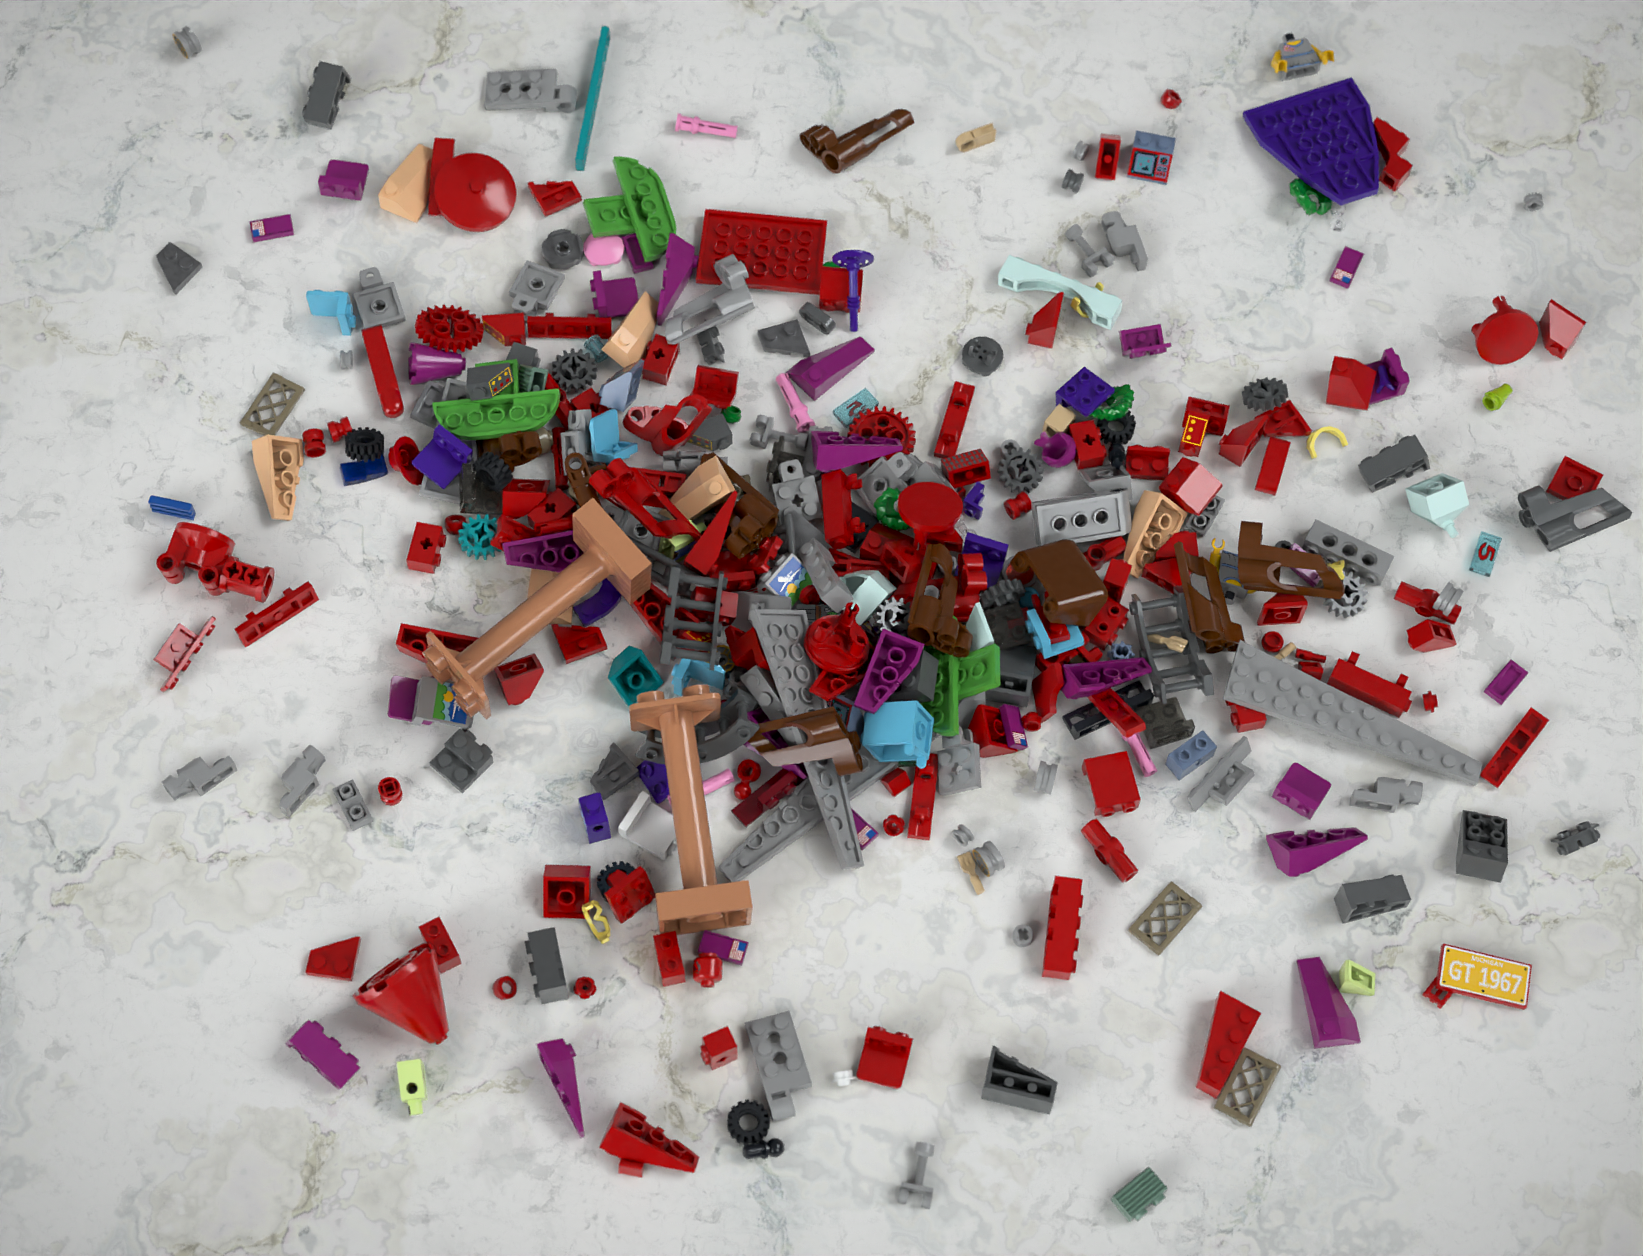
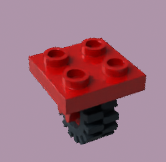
(625, 889)

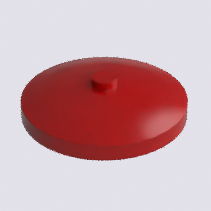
(475, 192)

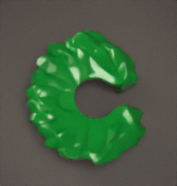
(1302, 190)
(1124, 399)
(885, 510)

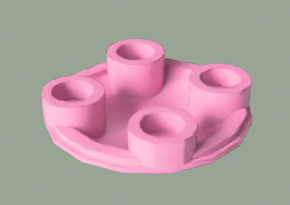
(603, 250)

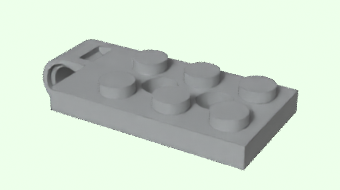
(543, 91)
(783, 1078)

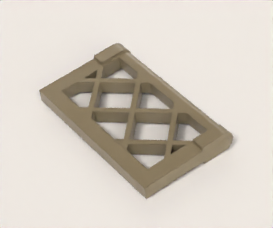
(288, 385)
(1170, 935)
(1228, 1089)

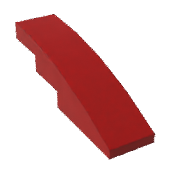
(442, 152)
(1514, 747)

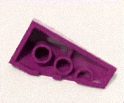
(823, 370)
(1094, 677)

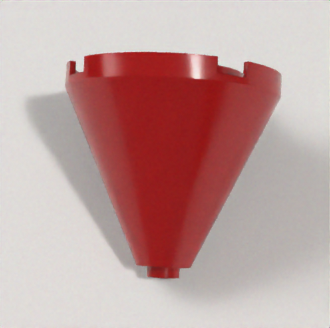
(409, 994)

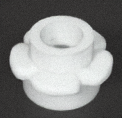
(843, 1077)

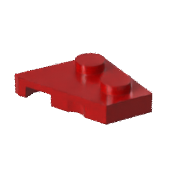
(554, 195)
(1285, 422)
(767, 550)
(578, 641)
(334, 960)

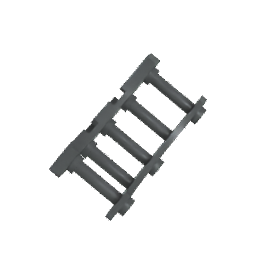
(671, 623)
(1196, 667)
(733, 728)

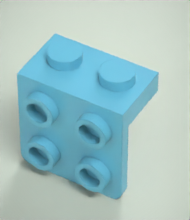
(334, 305)
(605, 439)
(1042, 640)
(699, 671)

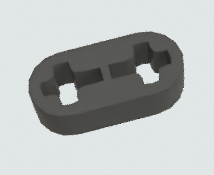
(817, 318)

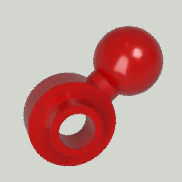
(810, 596)
(742, 789)

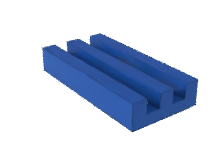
(172, 507)

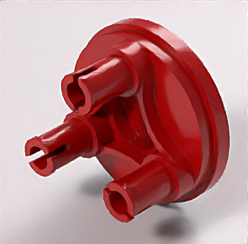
(1505, 334)
(929, 509)
(837, 642)

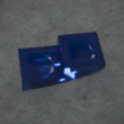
(361, 472)

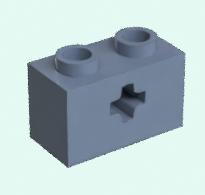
(1191, 755)

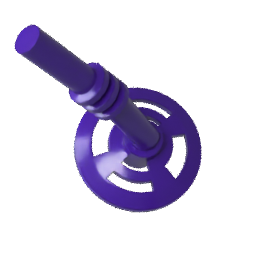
(853, 259)

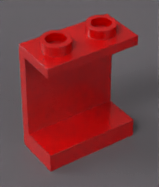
(1112, 783)

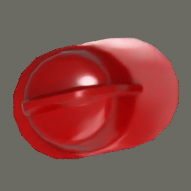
(401, 459)

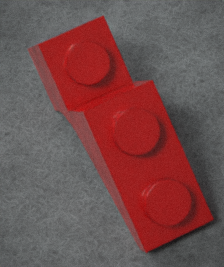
(1392, 145)

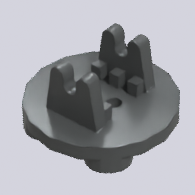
(990, 360)

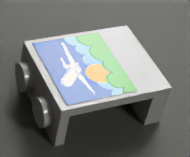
(786, 578)
(437, 704)

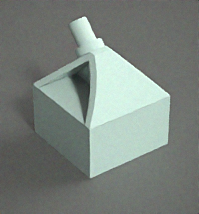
(1439, 501)
(868, 590)

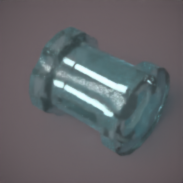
(595, 345)

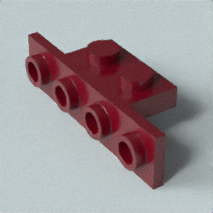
(766, 796)

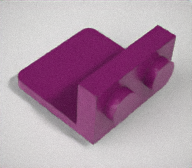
(344, 180)
(613, 297)
(1140, 340)
(1396, 374)
(402, 698)
(1301, 790)

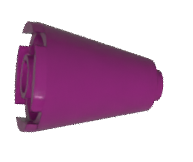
(430, 364)

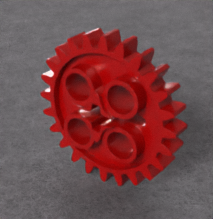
(436, 331)
(869, 425)

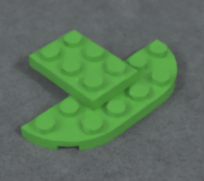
(639, 210)
(499, 415)
(960, 679)

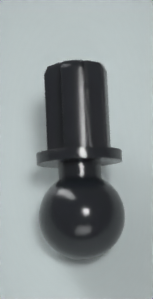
(1116, 455)
(773, 1147)

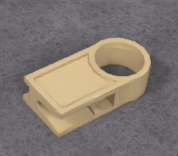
(976, 138)

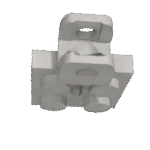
(376, 293)
(528, 298)
(891, 472)
(796, 484)
(629, 525)
(959, 753)

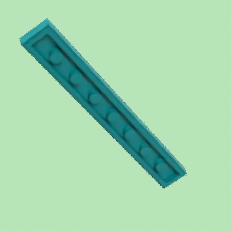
(592, 99)

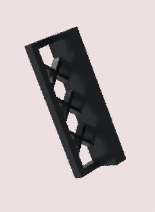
(1099, 720)

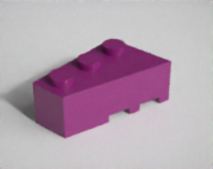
(324, 1053)

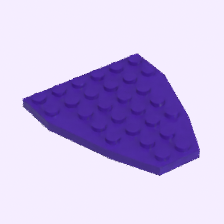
(1323, 139)

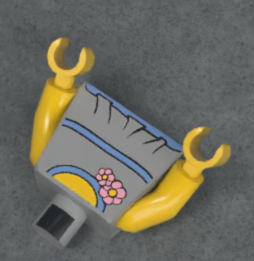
(1298, 58)
(1228, 573)

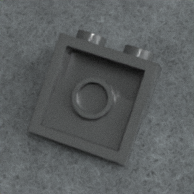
(462, 760)

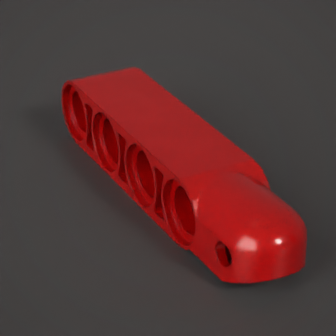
(383, 371)

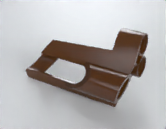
(850, 148)
(751, 517)
(1207, 618)

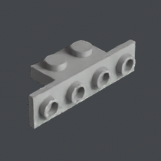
(1225, 778)

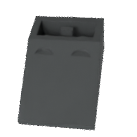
(1015, 676)
(919, 683)
(1482, 846)

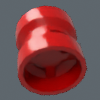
(337, 429)
(314, 442)
(1018, 505)
(392, 795)

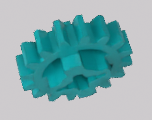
(475, 531)

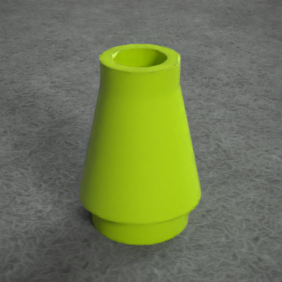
(1495, 398)

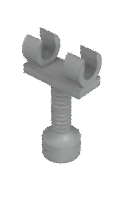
(1088, 264)
(767, 423)
(924, 1151)

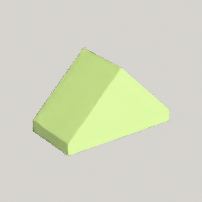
(1356, 979)

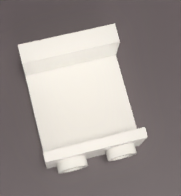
(649, 827)

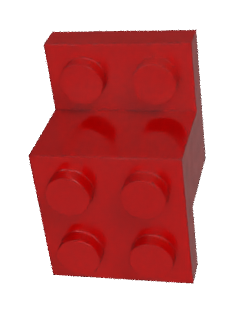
(745, 648)

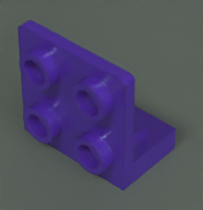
(1084, 392)
(442, 457)
(993, 555)
(655, 779)

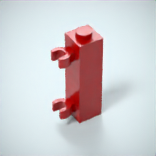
(838, 508)
(1370, 687)

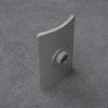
(749, 601)

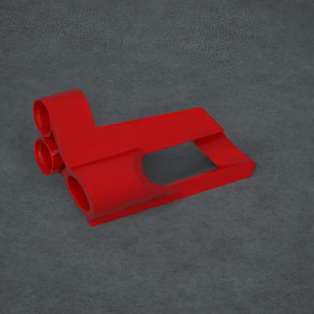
(666, 423)
(637, 490)
(970, 582)

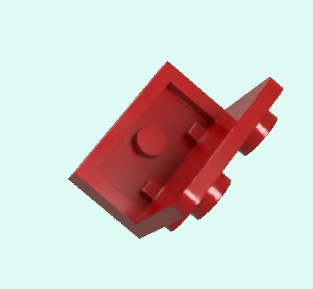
(716, 385)
(734, 570)
(884, 1057)

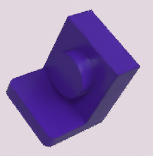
(973, 500)

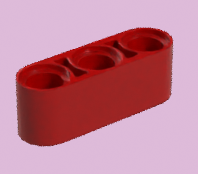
(1272, 466)

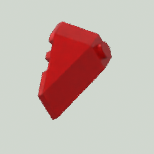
(706, 551)
(830, 685)
(636, 1140)

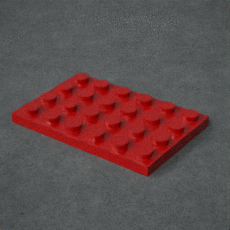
(775, 249)

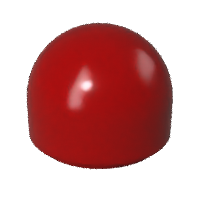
(1168, 101)
(453, 527)
(498, 991)

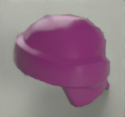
(1057, 450)

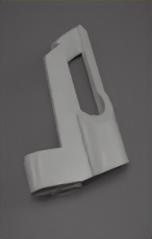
(730, 298)

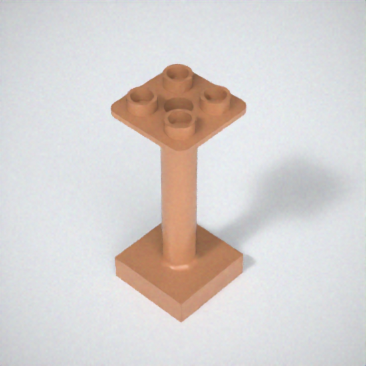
(606, 555)
(702, 901)

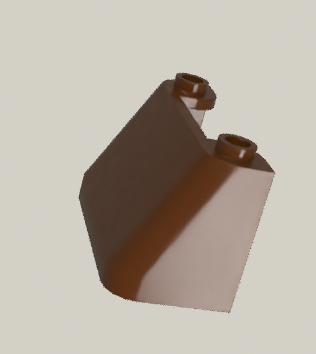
(1069, 579)

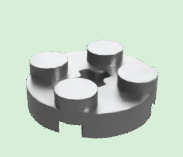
(560, 259)

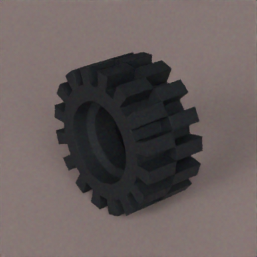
(1117, 436)
(364, 444)
(492, 471)
(748, 1108)

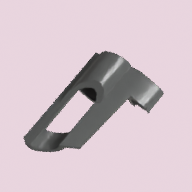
(1555, 521)

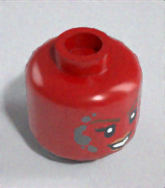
(707, 969)

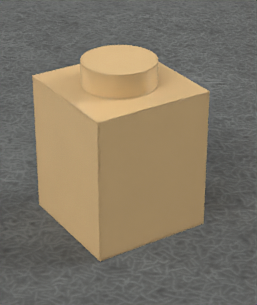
(1059, 420)

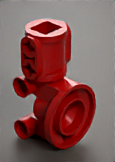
(212, 556)

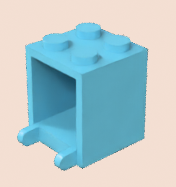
(899, 732)

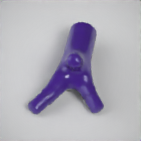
(1384, 379)

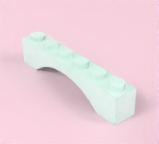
(1024, 276)

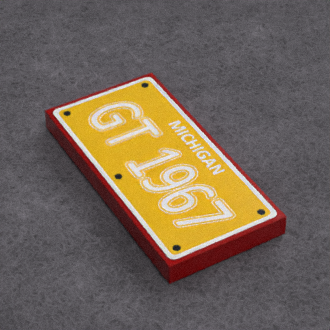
(1483, 976)

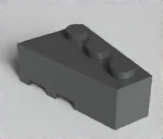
(325, 94)
(1393, 463)
(1371, 897)
(546, 966)
(1017, 1085)

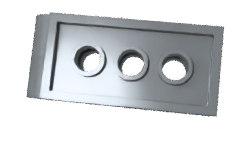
(1113, 521)

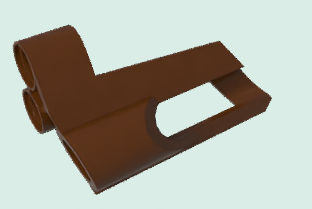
(513, 448)
(1261, 566)
(932, 618)
(826, 740)

